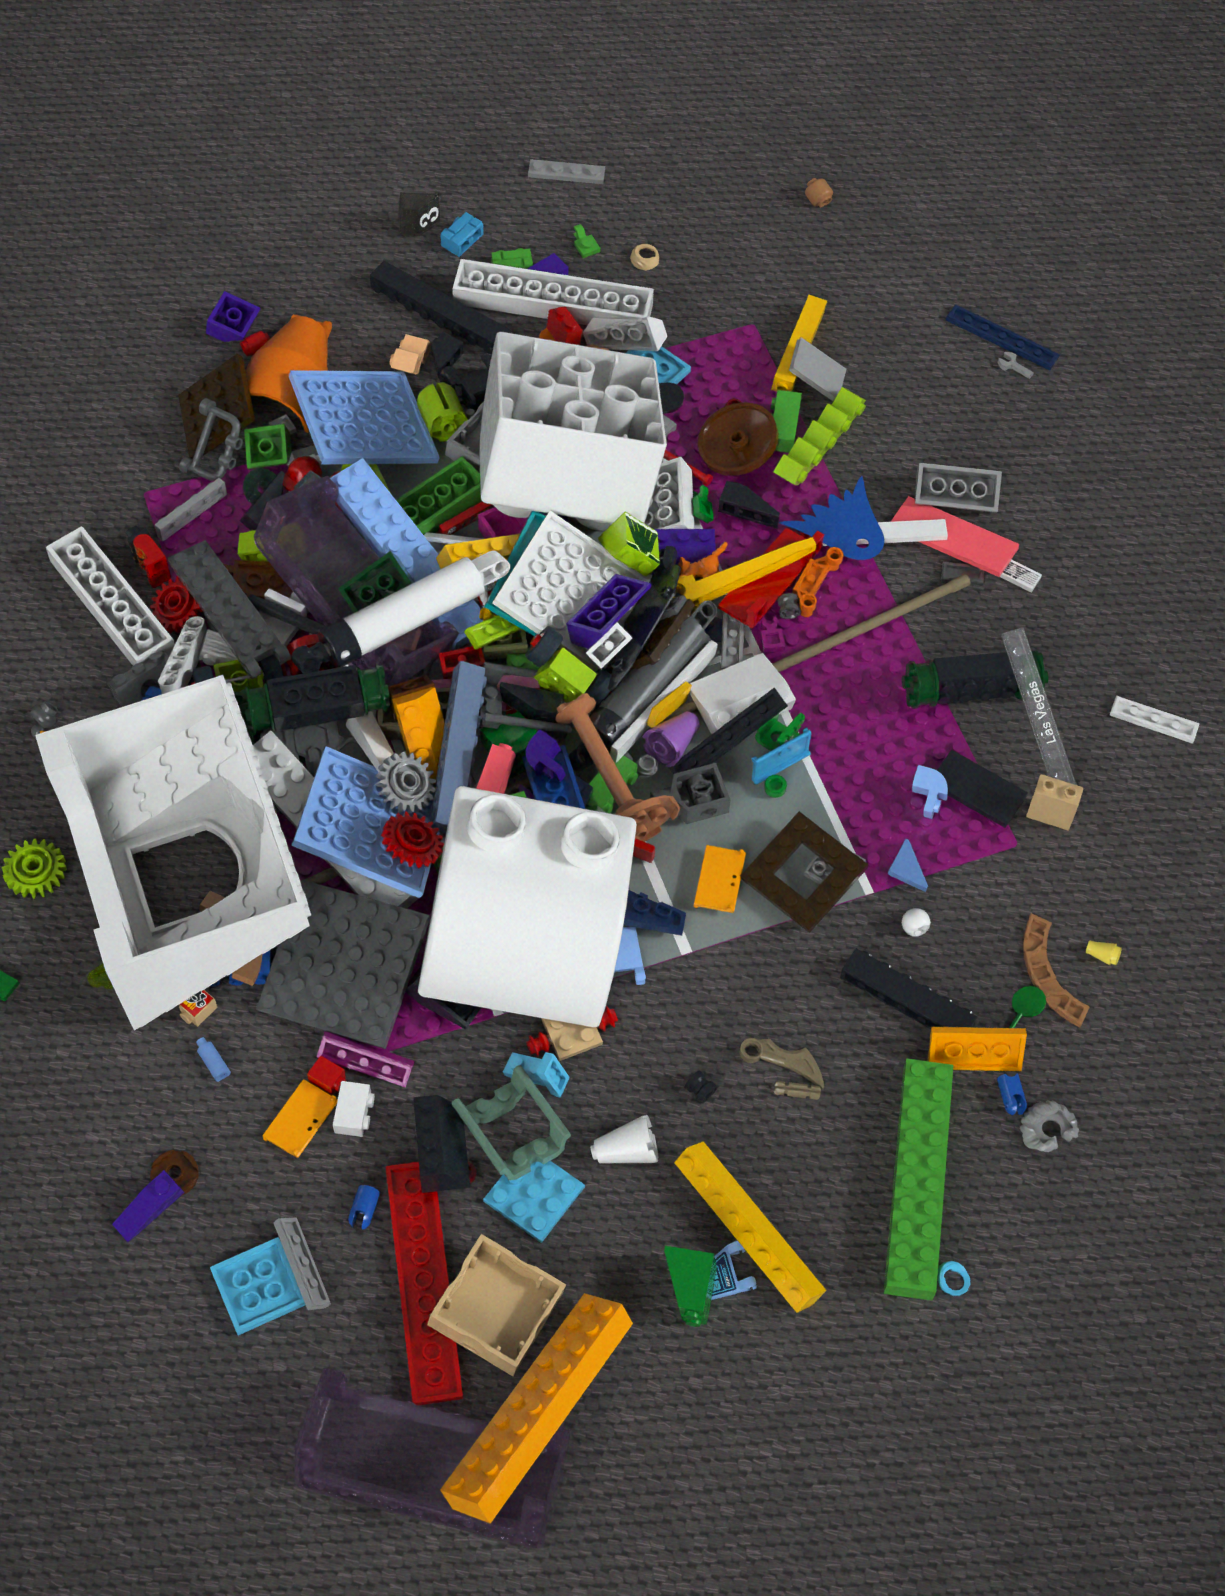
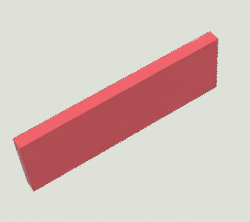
(964, 539)

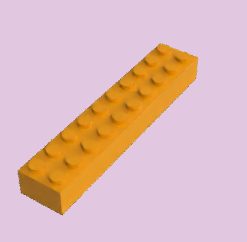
(536, 1408)

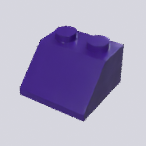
(231, 318)

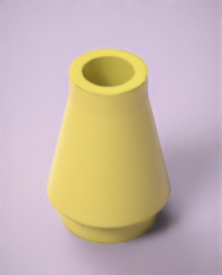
(1106, 952)

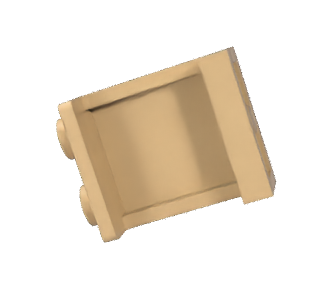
(1054, 802)

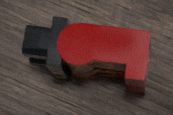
(148, 555)

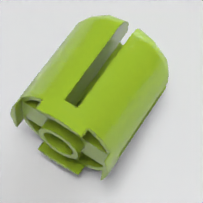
(440, 410)

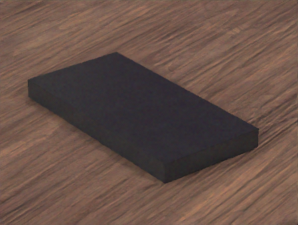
(981, 789)

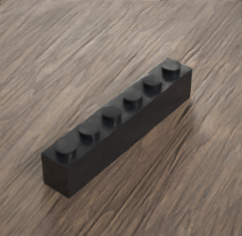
(903, 993)

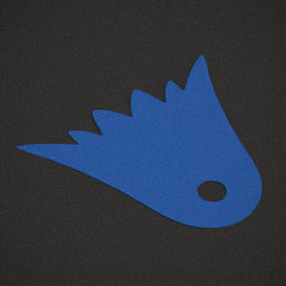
(845, 524)

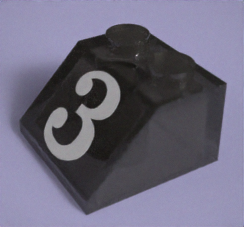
(418, 213)

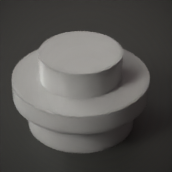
(647, 765)

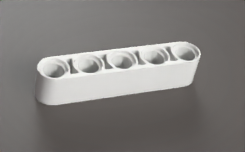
(183, 656)

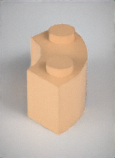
(410, 354)

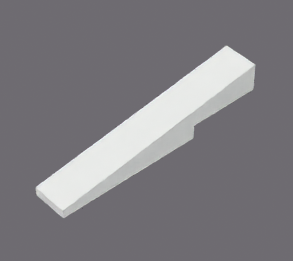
(370, 738)

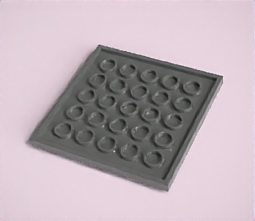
(346, 966)

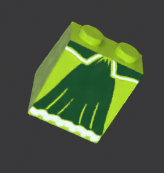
(632, 543)

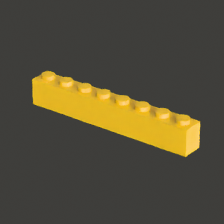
(750, 1227)

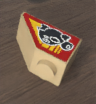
(197, 1008)

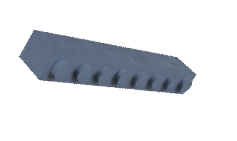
(458, 739)

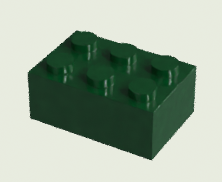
(376, 582)

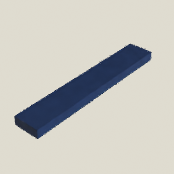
(1002, 337)

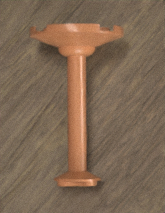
(648, 813)

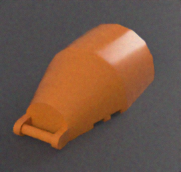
(296, 346)

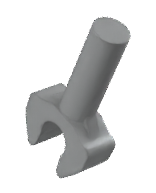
(1012, 364)

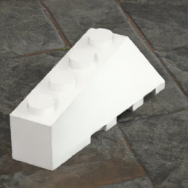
(626, 334)

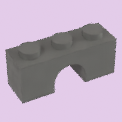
(127, 686)

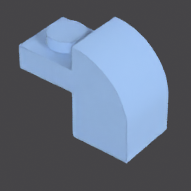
(932, 784)

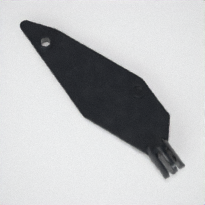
(647, 613)

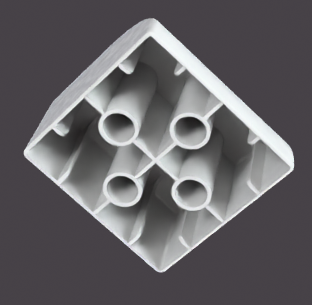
(570, 431)
(528, 907)

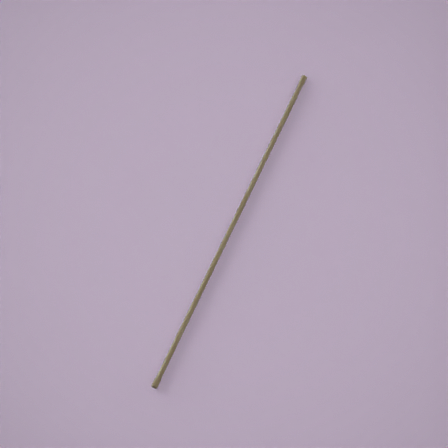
(950, 587)

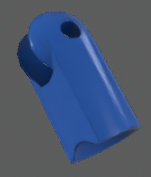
(1012, 1094)
(365, 1203)

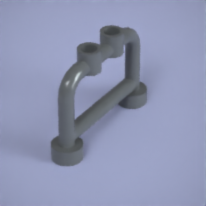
(226, 461)

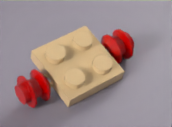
(570, 1038)

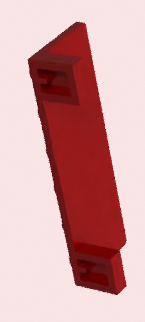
(754, 599)

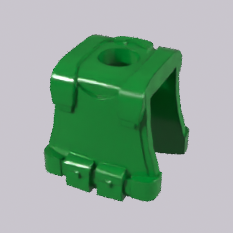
(773, 726)

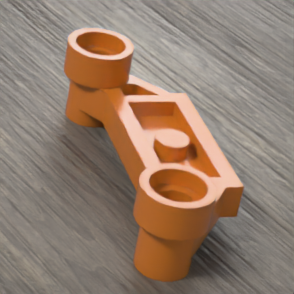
(813, 577)

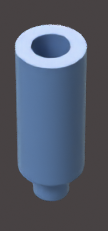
(212, 1059)

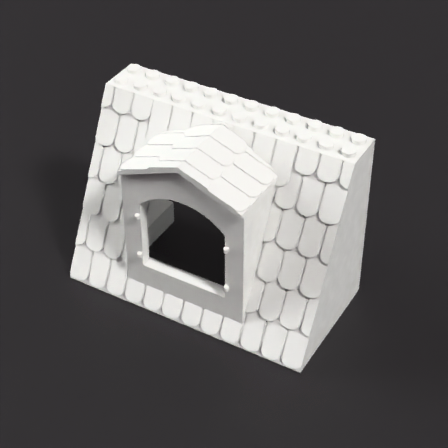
(152, 779)

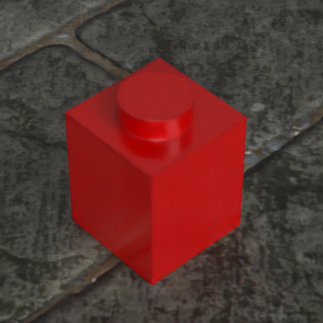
(326, 1075)

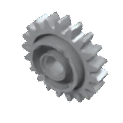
(392, 776)

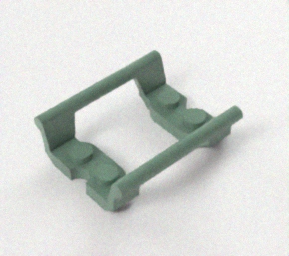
(505, 1100)

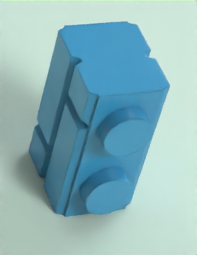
(461, 234)

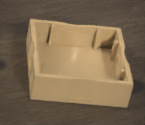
(496, 1305)

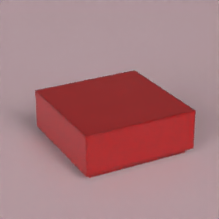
(644, 851)

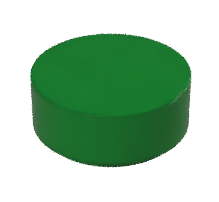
(775, 786)

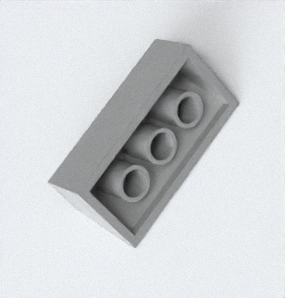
(957, 487)

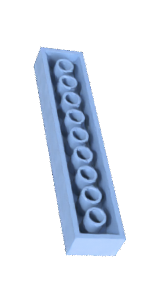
(390, 529)

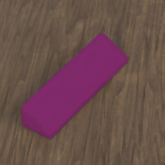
(366, 1059)

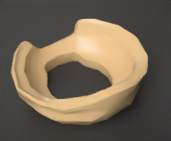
(644, 263)

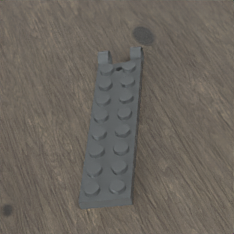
(227, 607)

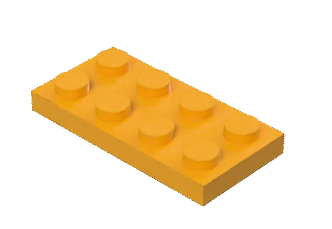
(978, 1048)

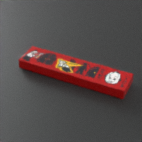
(463, 519)

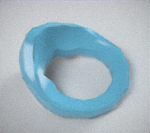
(954, 1267)

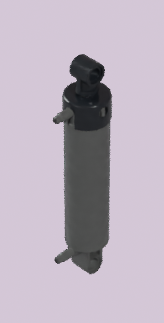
(645, 684)

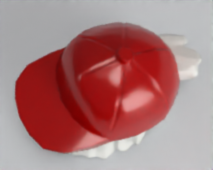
(299, 468)

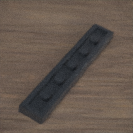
(732, 732)

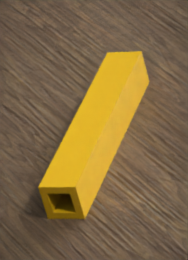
(805, 328)

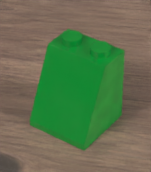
(514, 736)
(693, 1282)

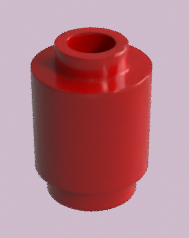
(254, 342)

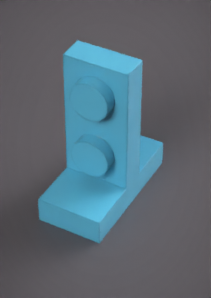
(542, 1071)

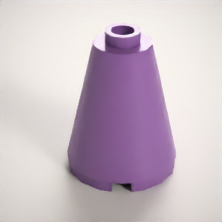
(671, 738)

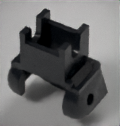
(469, 386)

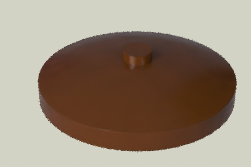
(738, 439)

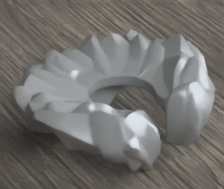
(1040, 1113)

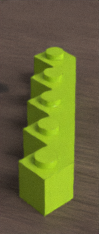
(820, 437)

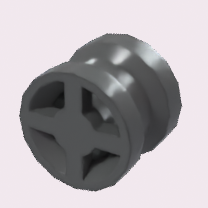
(789, 606)

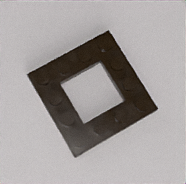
(660, 640)
(804, 912)

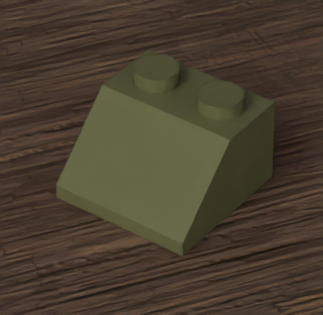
(511, 644)

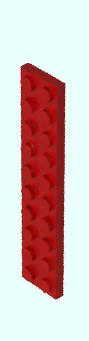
(422, 1283)

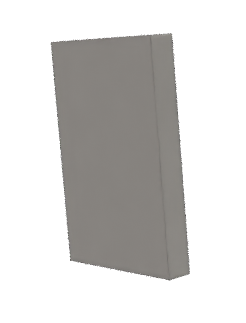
(817, 369)

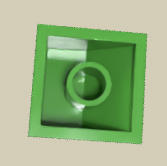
(267, 446)

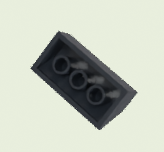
(440, 1145)

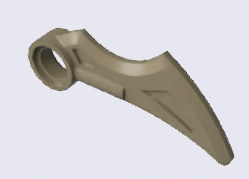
(797, 1061)

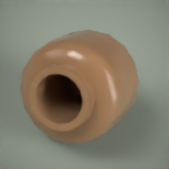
(819, 192)

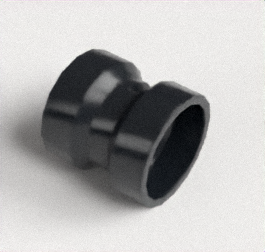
(700, 1086)

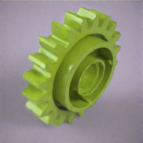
(23, 879)

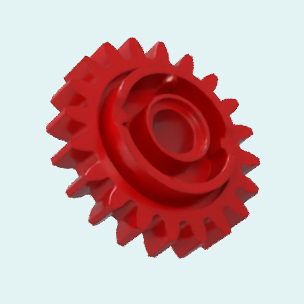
(174, 605)
(412, 839)

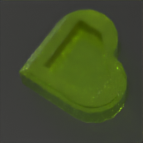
(99, 977)

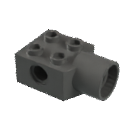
(698, 793)

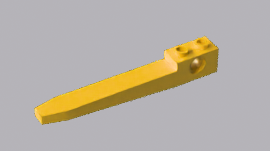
(742, 574)

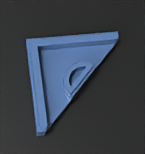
(907, 868)

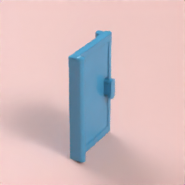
(781, 757)

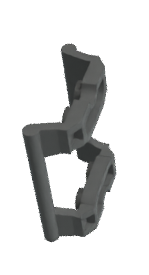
(491, 712)

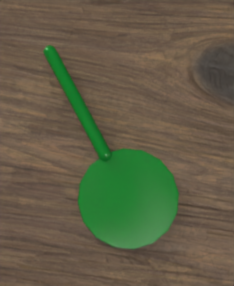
(1027, 1003)

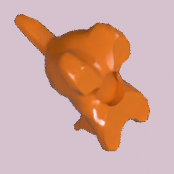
(704, 567)

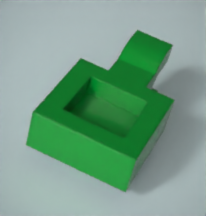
(701, 506)

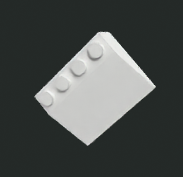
(672, 497)
(736, 688)

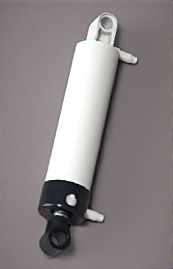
(402, 612)

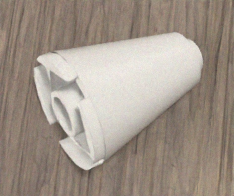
(627, 1144)

